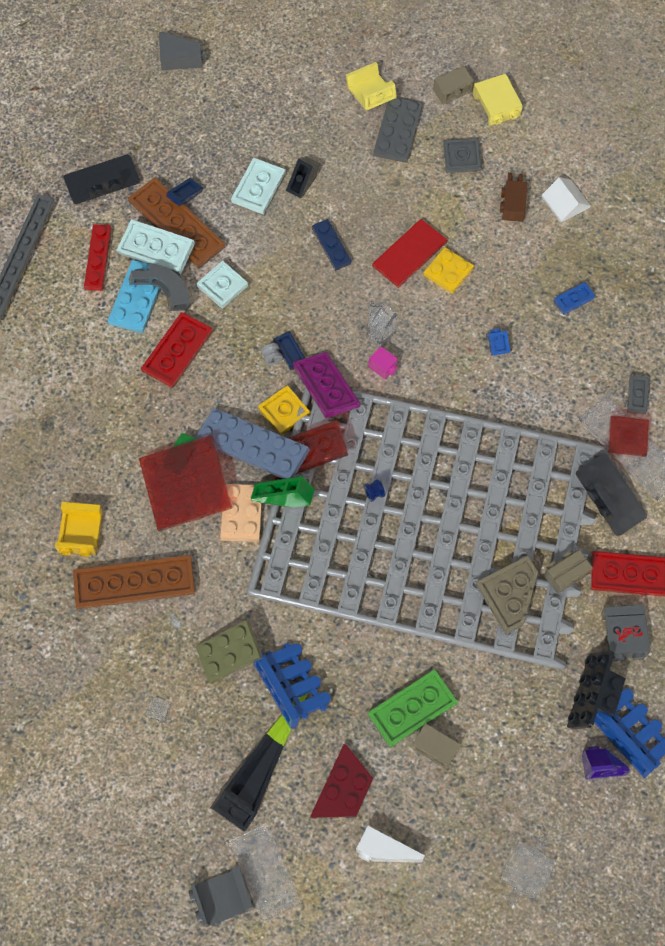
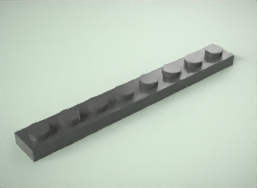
(23, 249)

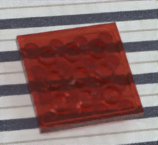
(185, 483)

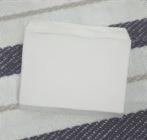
(565, 199)

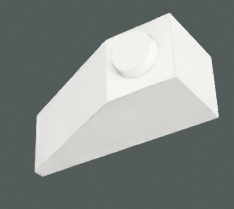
(383, 848)

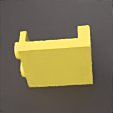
(498, 99)

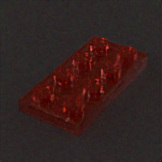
(325, 445)

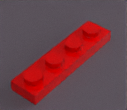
(97, 257)

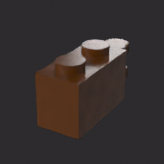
(514, 199)

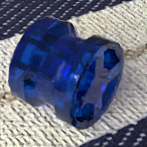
(374, 490)

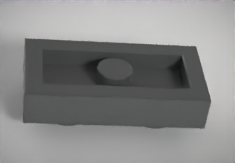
(638, 394)

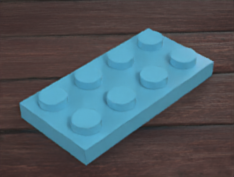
(133, 303)

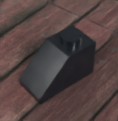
(302, 176)

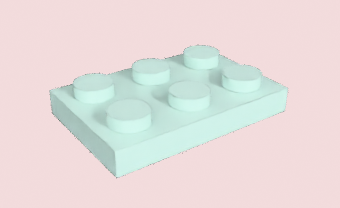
(258, 186)

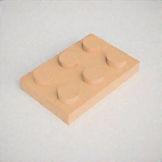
(244, 519)

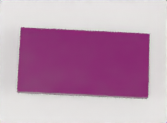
(326, 385)

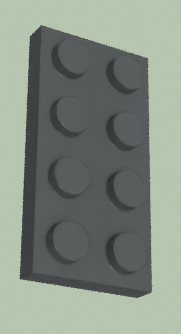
(398, 129)

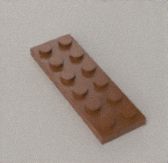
(168, 216)
(133, 582)

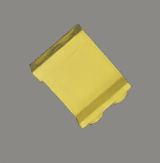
(369, 87)

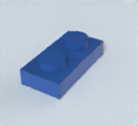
(574, 298)

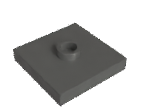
(462, 155)

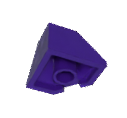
(602, 764)

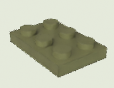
(229, 652)

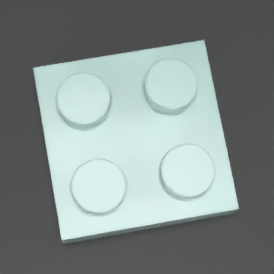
(222, 284)

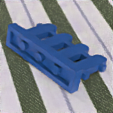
(291, 693)
(628, 743)

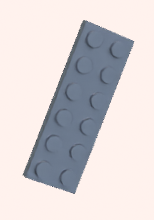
(254, 444)

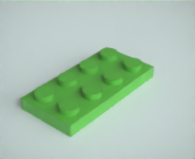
(412, 708)

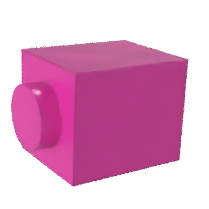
(383, 363)

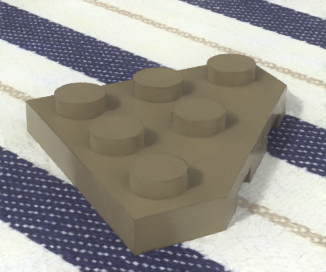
(510, 593)

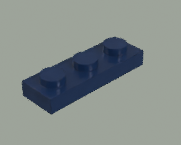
(331, 244)

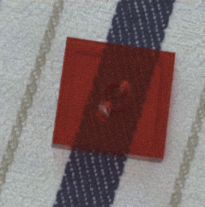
(628, 436)

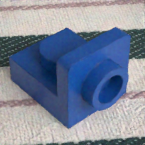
(498, 342)

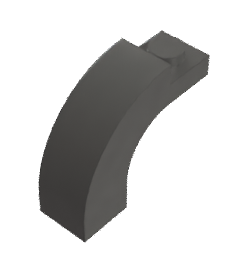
(167, 281)

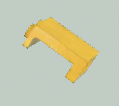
(79, 529)

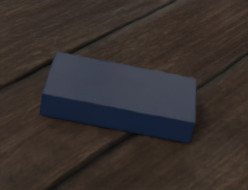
(184, 192)
(289, 349)

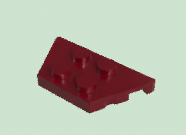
(344, 788)

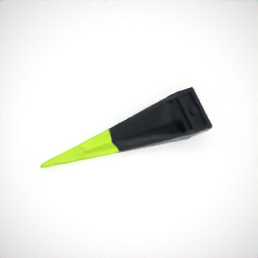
(244, 790)

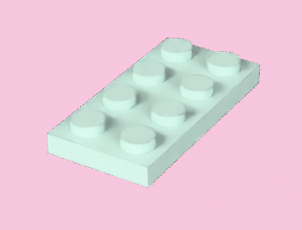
(155, 246)

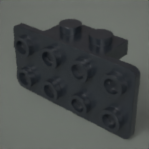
(101, 179)
(611, 494)
(597, 691)

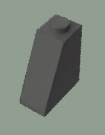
(179, 52)

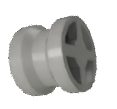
(271, 354)

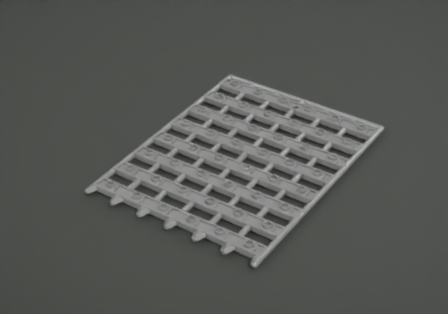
(412, 515)

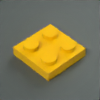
(448, 270)
(282, 410)

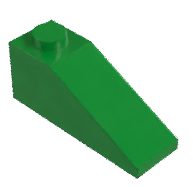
(284, 492)

